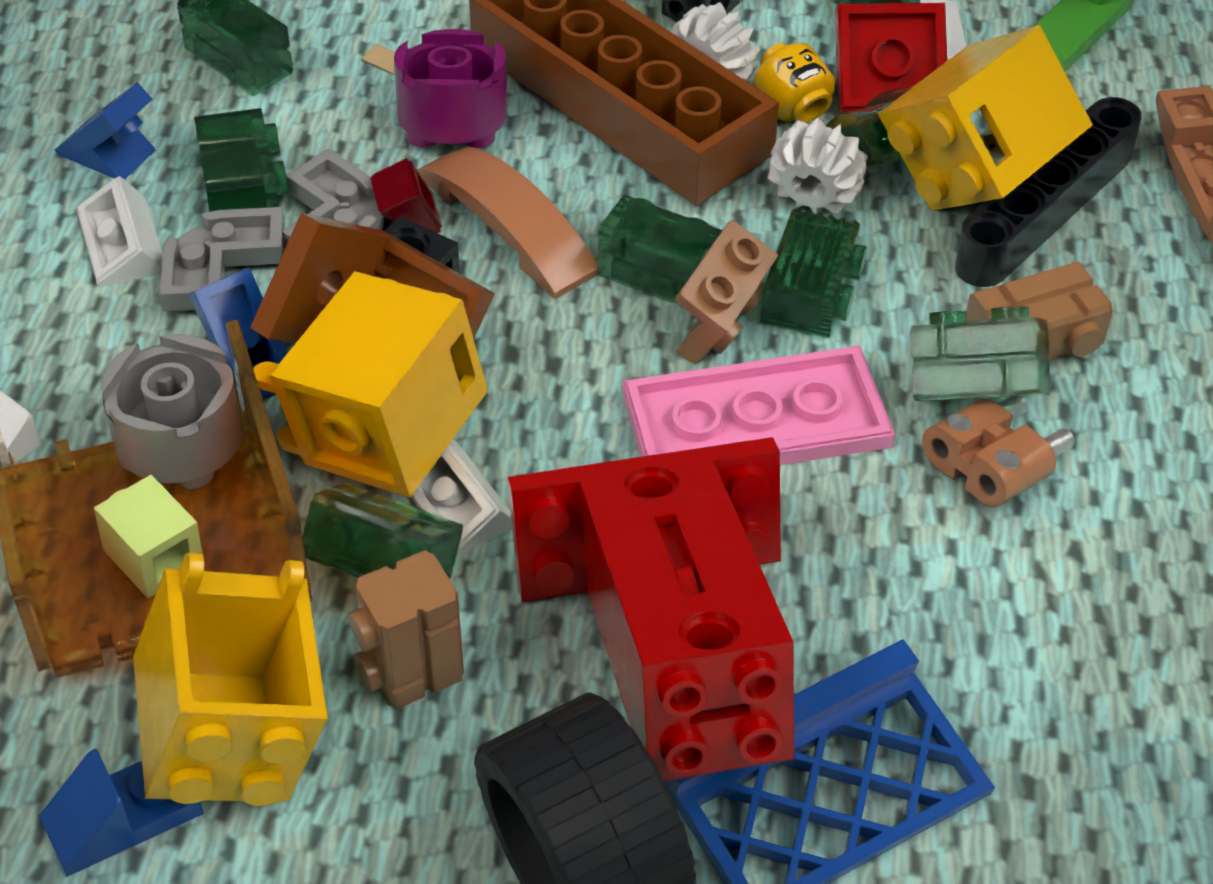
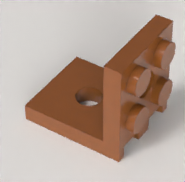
(324, 256)

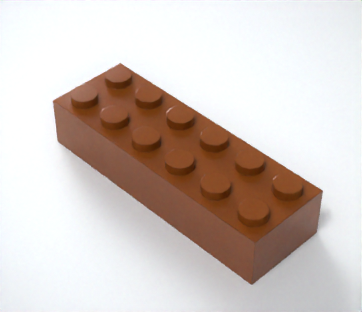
(635, 88)

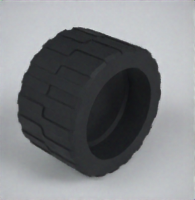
(582, 801)

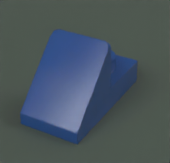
(111, 137)
(231, 300)
(106, 814)

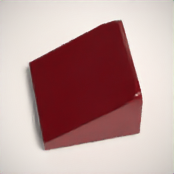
(404, 193)

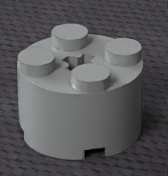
(173, 410)

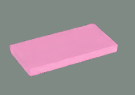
(807, 402)

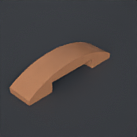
(1188, 138)
(518, 212)

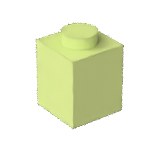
(146, 532)

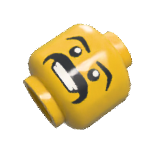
(796, 80)

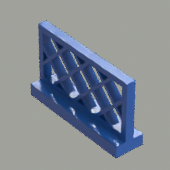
(821, 712)

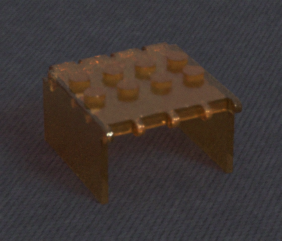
(55, 564)

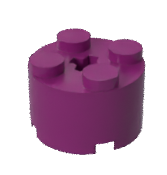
(451, 89)

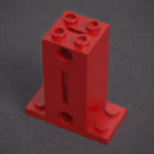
(676, 593)

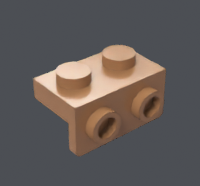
(722, 288)

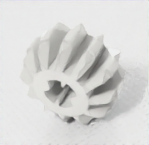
(719, 37)
(817, 166)

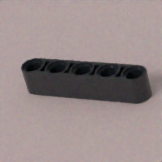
(1009, 229)

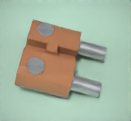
(990, 453)

